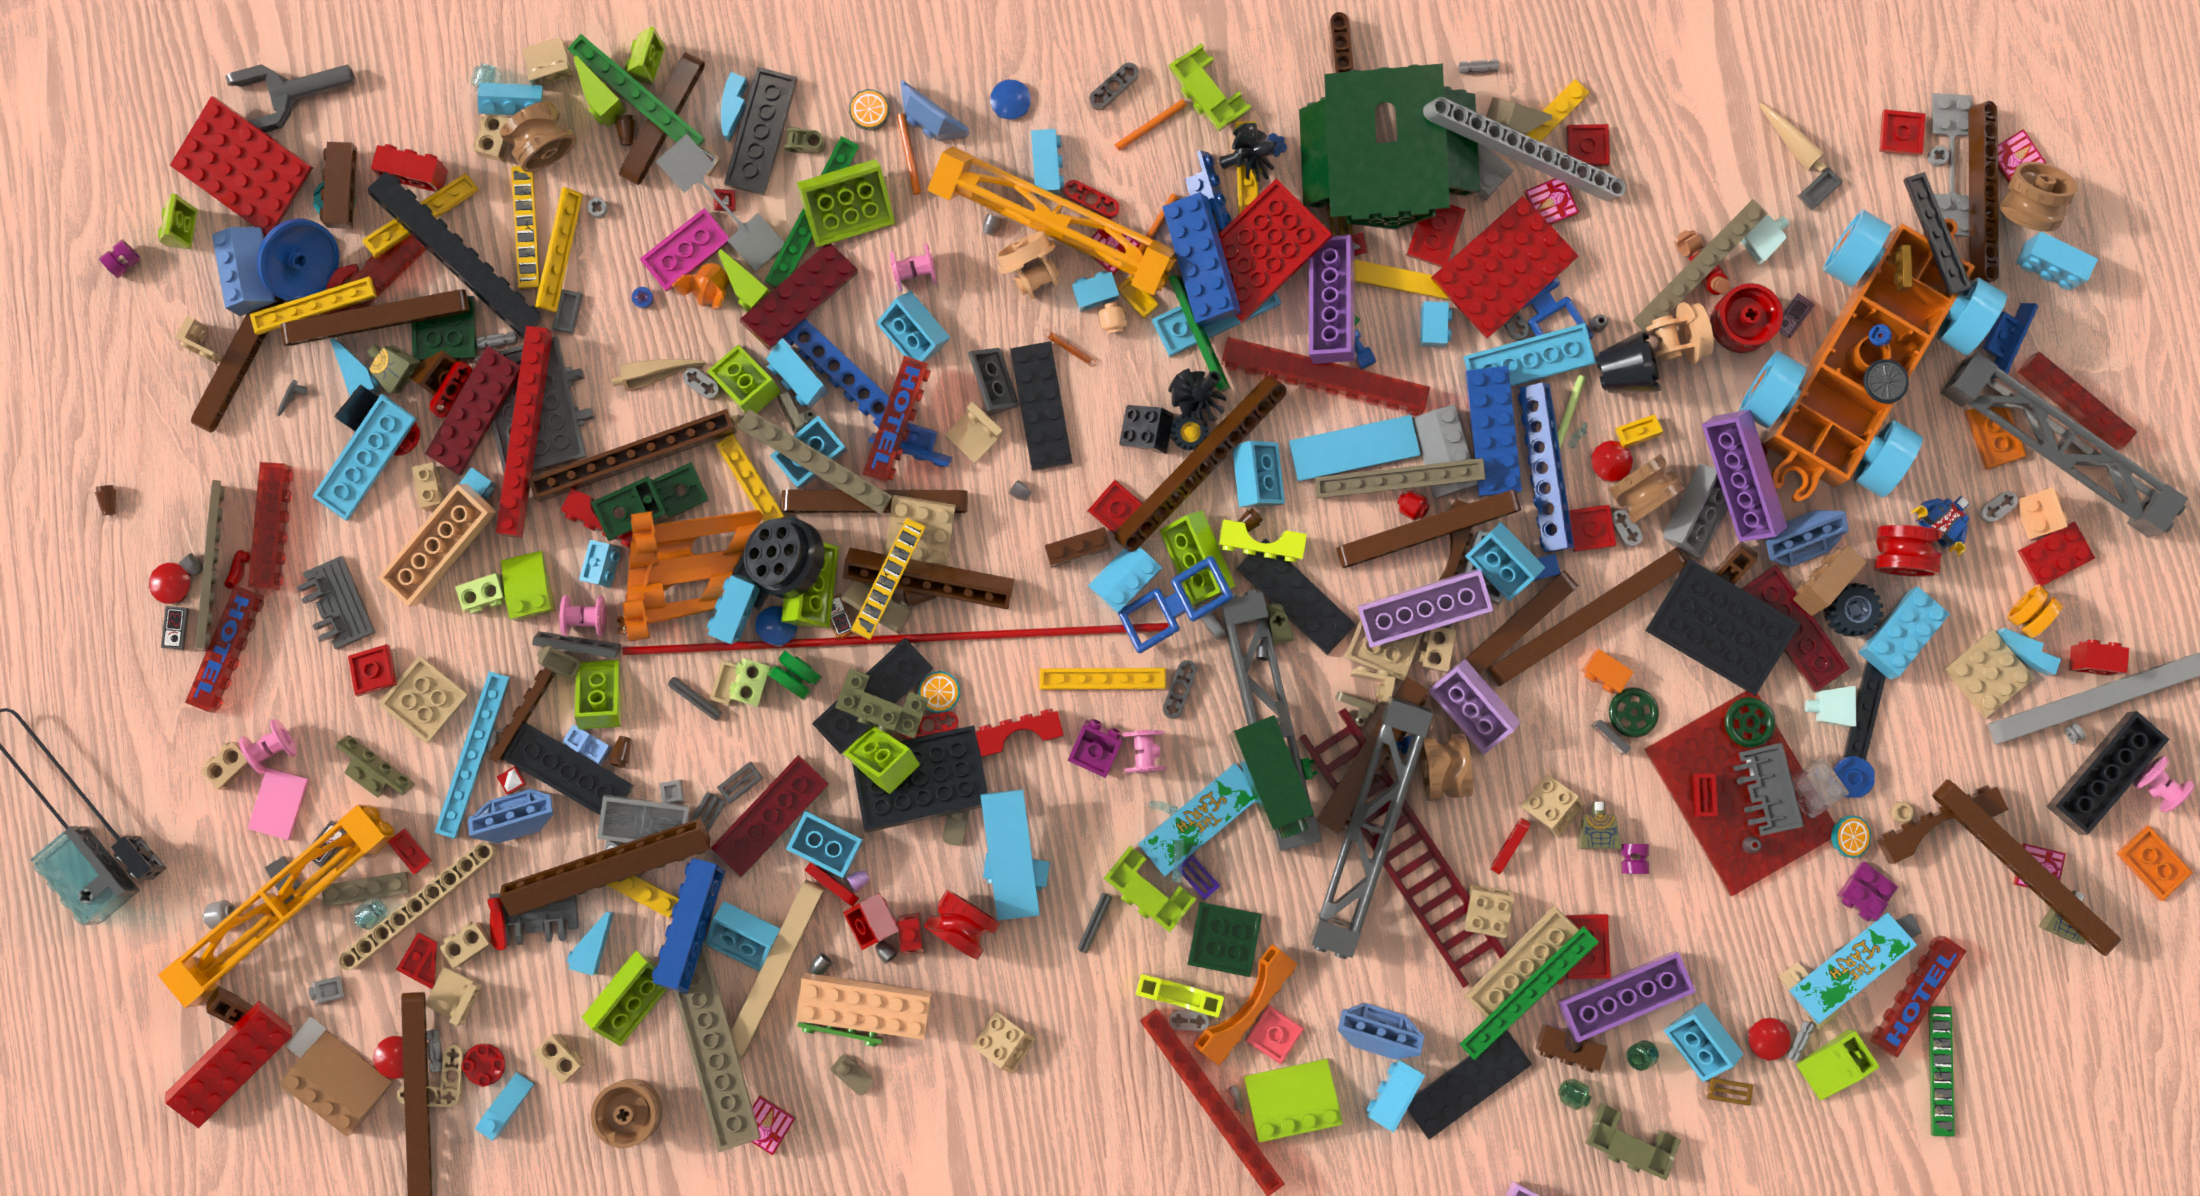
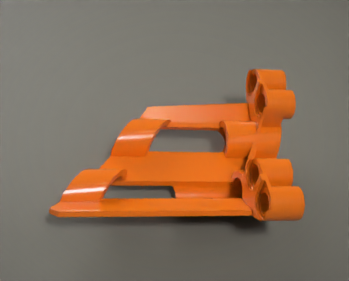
(663, 557)

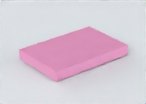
(278, 803)

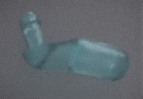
(1577, 435)
(1162, 806)

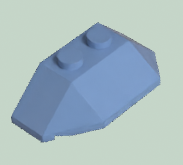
(929, 116)
(1807, 537)
(511, 816)
(1380, 1031)

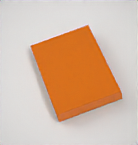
(1993, 442)
(2154, 863)

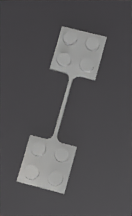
(1951, 119)
(687, 166)

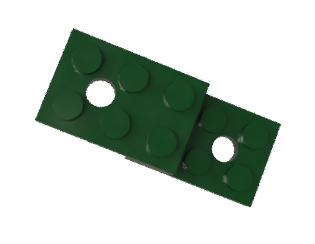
(650, 495)

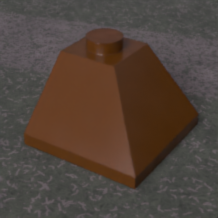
(432, 372)

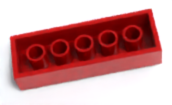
(228, 1064)

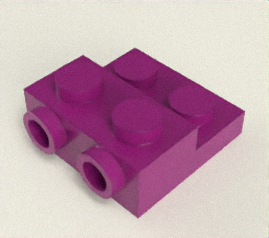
(1096, 747)
(1867, 892)

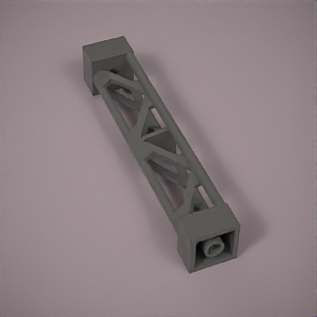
(2149, 517)
(1249, 610)
(1337, 934)

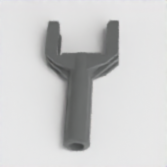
(286, 92)

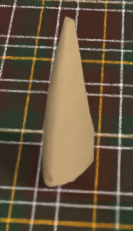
(1800, 146)
(645, 373)

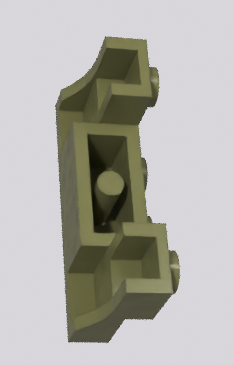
(878, 710)
(1653, 1158)

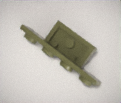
(371, 770)

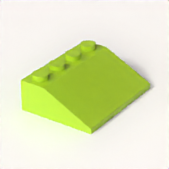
(846, 202)
(1293, 1100)

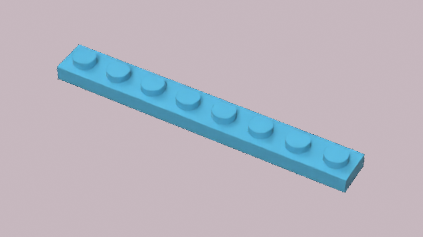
(472, 755)

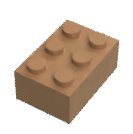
(1828, 579)

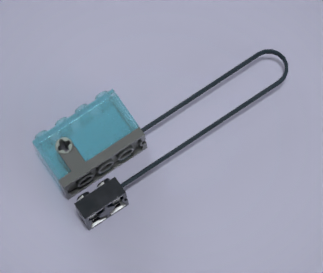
(81, 866)

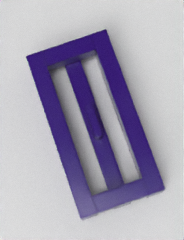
(1204, 871)

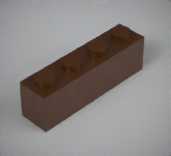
(338, 185)

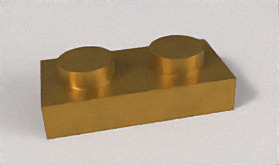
(1903, 276)

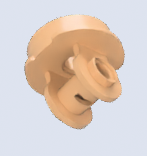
(1024, 250)
(1694, 333)

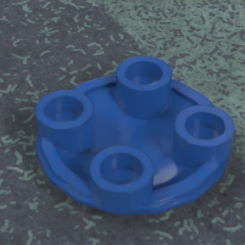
(1010, 99)
(771, 628)

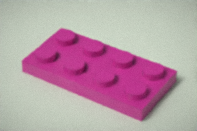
(685, 249)

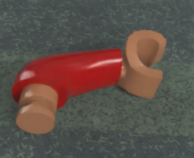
(1690, 244)

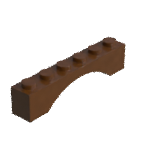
(1458, 542)
(1905, 841)

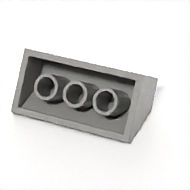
(1492, 171)
(1441, 442)
(1697, 513)

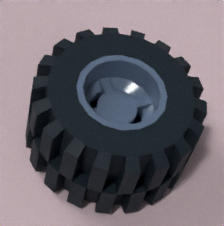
(1854, 610)

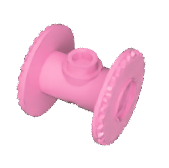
(913, 267)
(583, 616)
(267, 746)
(1146, 751)
(2163, 787)

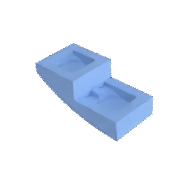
(587, 744)

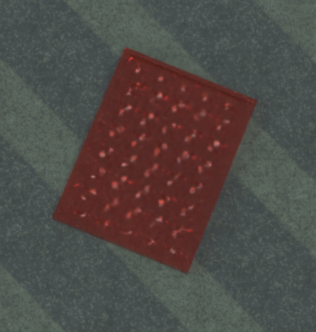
(1708, 749)

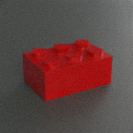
(410, 168)

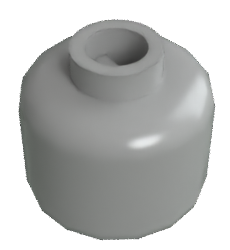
(217, 912)

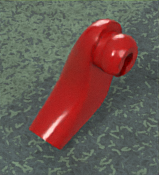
(341, 274)
(237, 568)

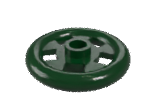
(1616, 716)
(1737, 734)

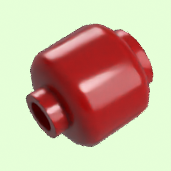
(1413, 505)

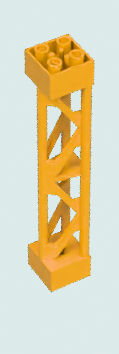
(954, 179)
(195, 982)

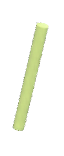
(1570, 408)

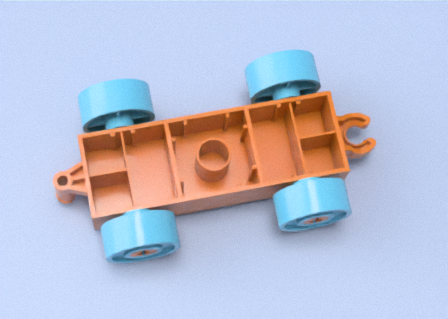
(1823, 409)

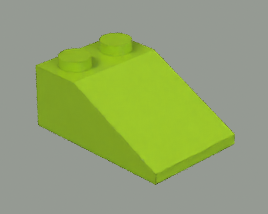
(646, 56)
(601, 99)
(178, 223)
(746, 286)
(744, 380)
(527, 586)
(598, 695)
(882, 758)

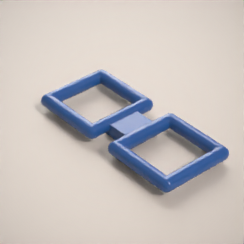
(1545, 306)
(1175, 604)

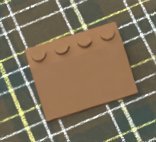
(336, 1083)

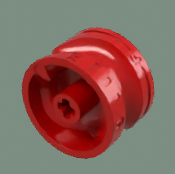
(1746, 318)
(1908, 551)
(961, 924)

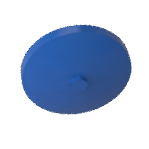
(297, 259)

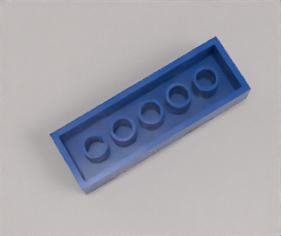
(1201, 259)
(1493, 429)
(688, 926)

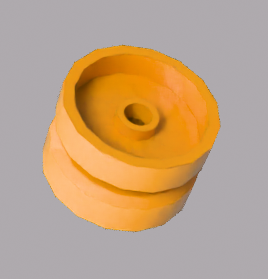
(2035, 611)

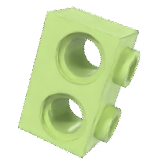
(480, 588)
(754, 683)

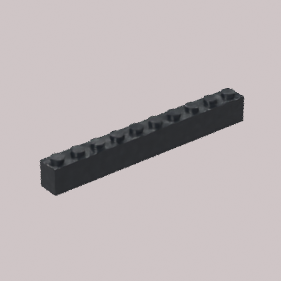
(454, 254)

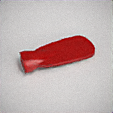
(497, 924)

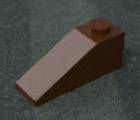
(1737, 563)
(227, 1006)

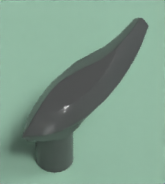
(292, 389)

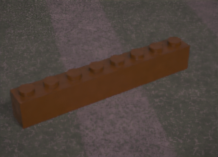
(934, 579)
(1344, 798)

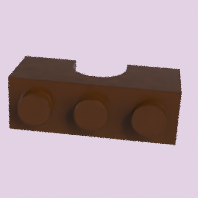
(1077, 546)
(1589, 1055)

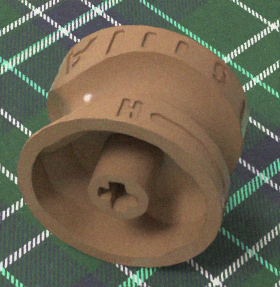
(537, 136)
(2038, 196)
(1646, 488)
(1446, 768)
(610, 1109)

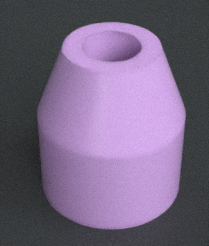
(858, 880)

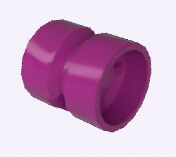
(114, 263)
(1634, 866)

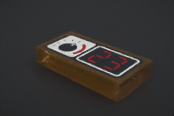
(840, 618)

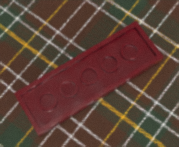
(799, 296)
(474, 410)
(1810, 646)
(769, 816)

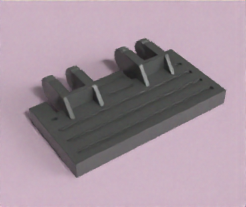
(341, 603)
(1773, 788)
(541, 919)

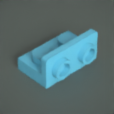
(600, 563)

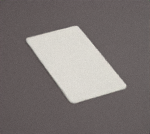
(306, 1037)

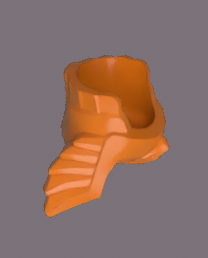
(707, 285)

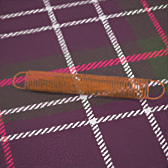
(1068, 349)

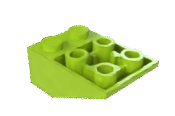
(1837, 1064)

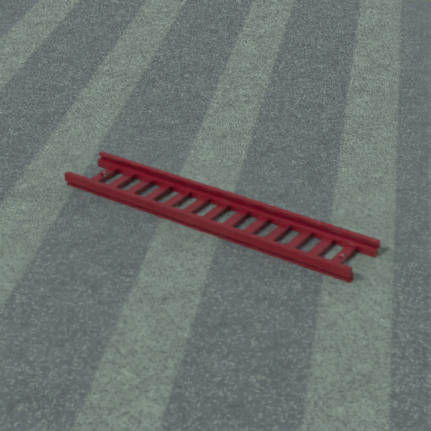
(1396, 876)

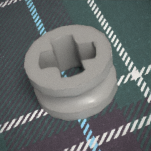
(1938, 149)
(592, 202)
(2074, 733)

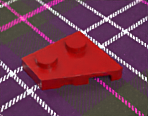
(420, 960)

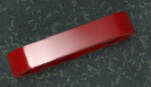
(1107, 200)
(448, 380)
(935, 730)
(1510, 846)
(832, 884)

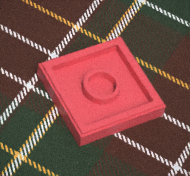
(1274, 1034)

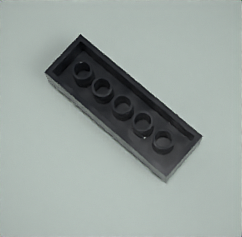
(2107, 773)

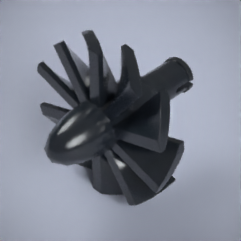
(1250, 151)
(1194, 393)

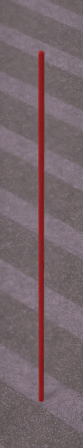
(886, 639)

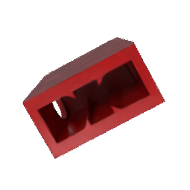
(910, 934)

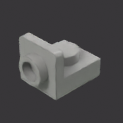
(326, 990)

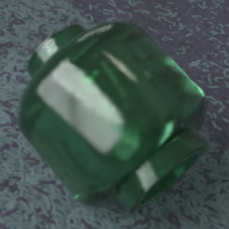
(1642, 1055)
(1574, 1094)

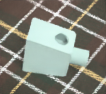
(1765, 238)
(1834, 706)

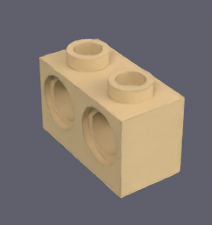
(487, 135)
(428, 486)
(1443, 650)
(230, 769)
(468, 948)
(554, 1063)

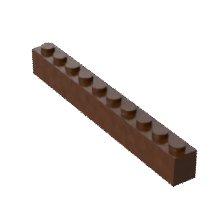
(632, 455)
(605, 867)

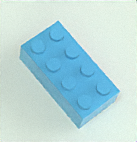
(1903, 633)

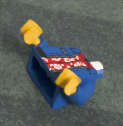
(1948, 518)

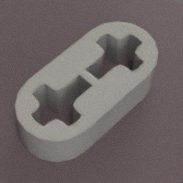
(704, 380)
(2001, 510)
(1621, 530)
(1211, 624)
(1187, 1025)

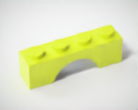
(1289, 545)
(1179, 995)

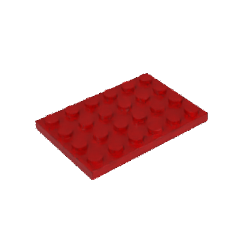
(241, 165)
(1269, 245)
(1504, 267)

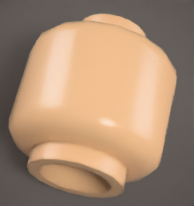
(1112, 318)

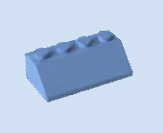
(237, 267)

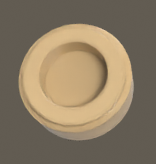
(1902, 812)

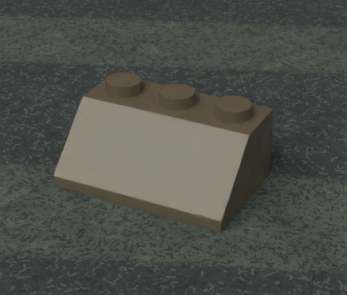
(1516, 116)
(895, 614)

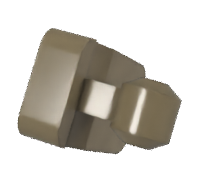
(794, 419)
(558, 661)
(1365, 706)
(955, 828)
(852, 1075)

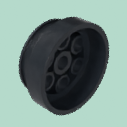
(784, 556)

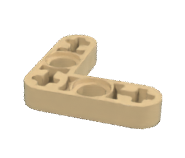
(446, 1085)

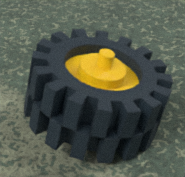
(1188, 433)

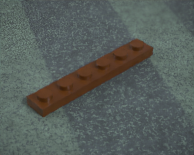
(522, 713)

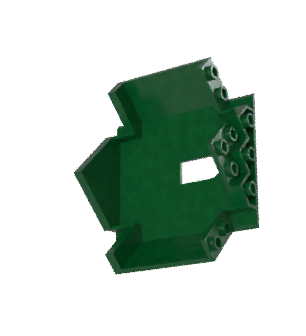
(1387, 181)

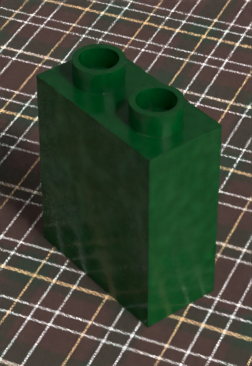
(1272, 776)

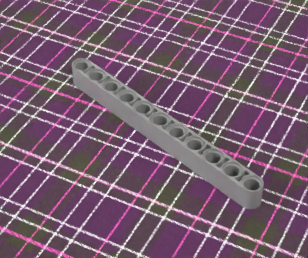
(1606, 186)
(2095, 699)

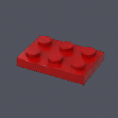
(1436, 236)
(2056, 554)
(1597, 962)

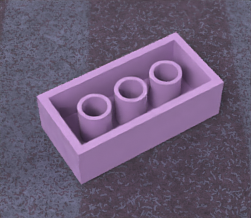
(1474, 706)

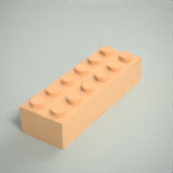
(437, 544)
(863, 1006)

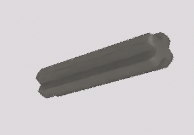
(694, 698)
(1094, 923)

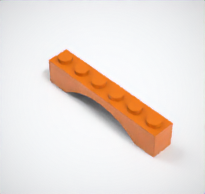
(1272, 972)

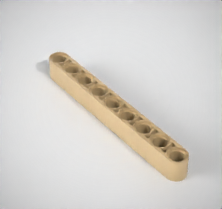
(408, 910)
(775, 966)

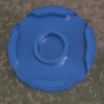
(1855, 775)

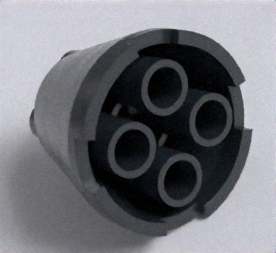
(1629, 366)

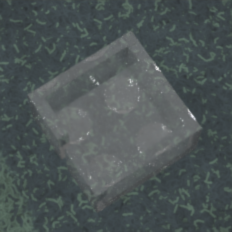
(1819, 787)

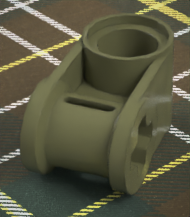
(800, 140)
(1279, 625)

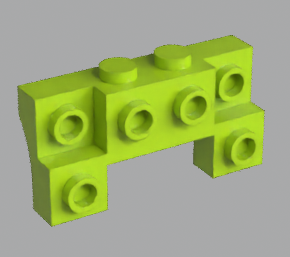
(1203, 91)
(1144, 895)

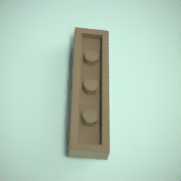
(366, 889)

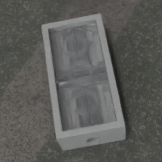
(632, 818)

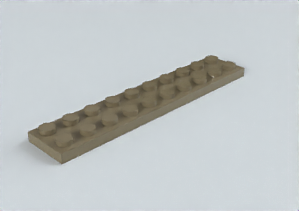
(716, 1058)

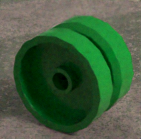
(796, 672)

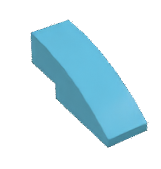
(732, 104)
(2030, 652)

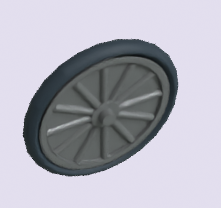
(1886, 381)

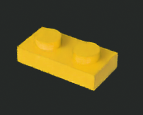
(1639, 431)

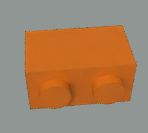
(1607, 672)

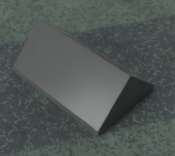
(993, 380)

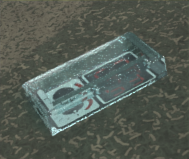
(1177, 861)

